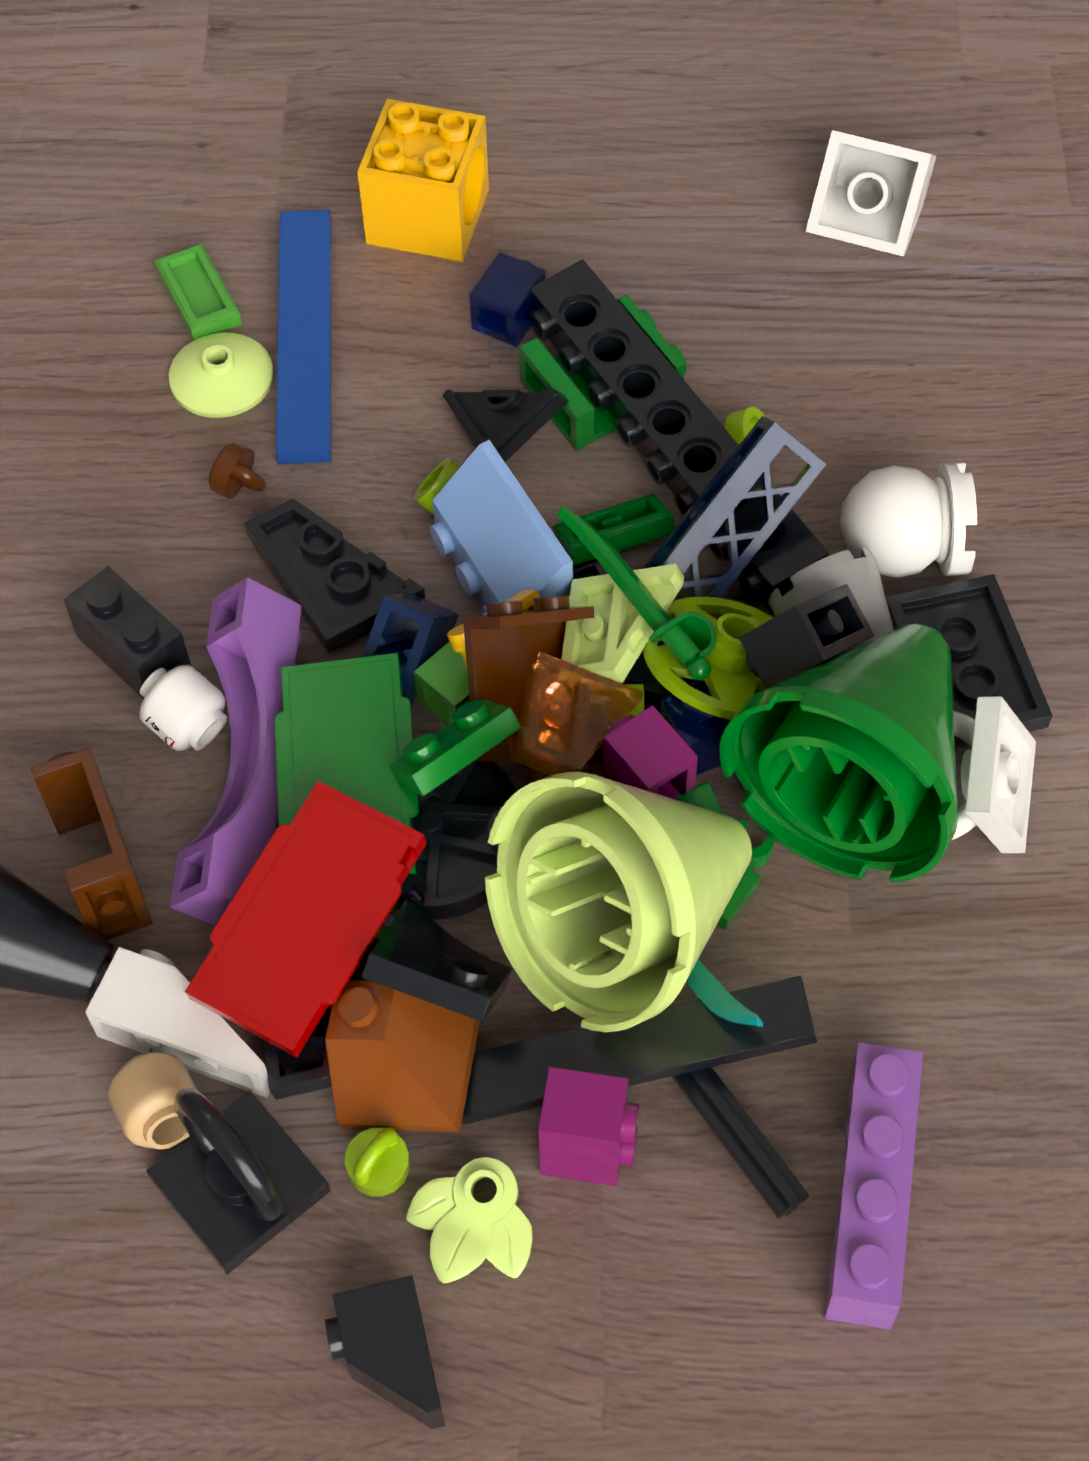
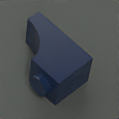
(411, 629)

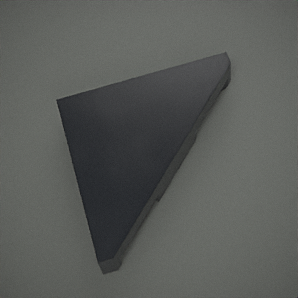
(504, 416)

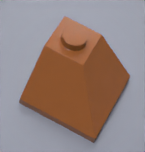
(398, 1060)

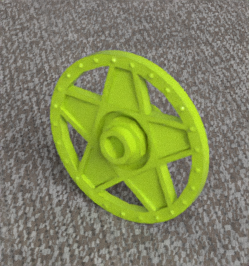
(730, 676)

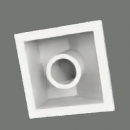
(870, 193)

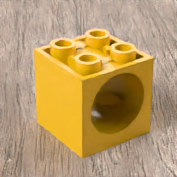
(424, 179)

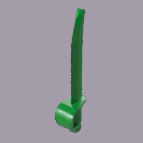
(687, 636)

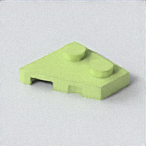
(618, 631)

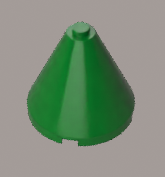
(855, 757)

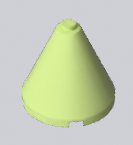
(609, 893)

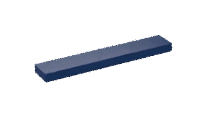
(304, 338)

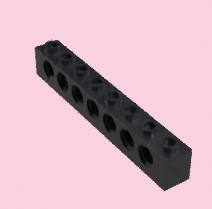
(622, 363)

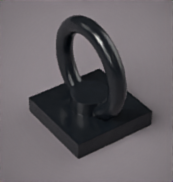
(235, 1176)

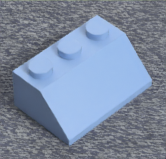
(497, 533)

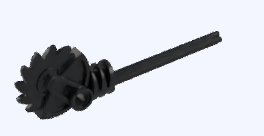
(452, 883)

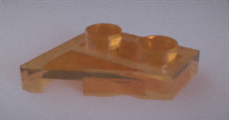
(568, 714)

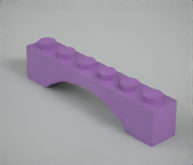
(249, 642)

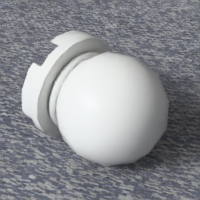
(912, 519)

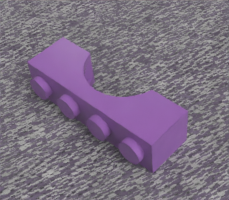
(875, 1187)

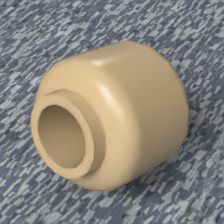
(144, 1099)

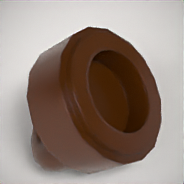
(234, 470)

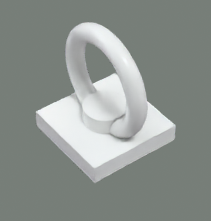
(995, 774)

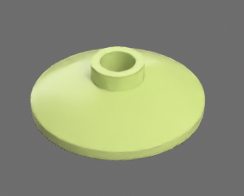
(221, 375)

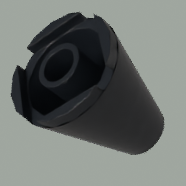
(46, 946)

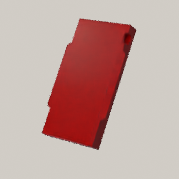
(305, 917)

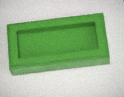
(198, 292)

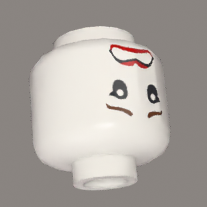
(182, 707)

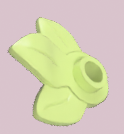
(472, 1230)

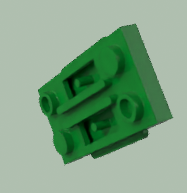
(344, 729)

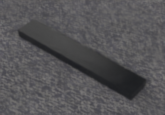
(667, 1045)

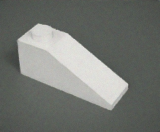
(147, 1010)

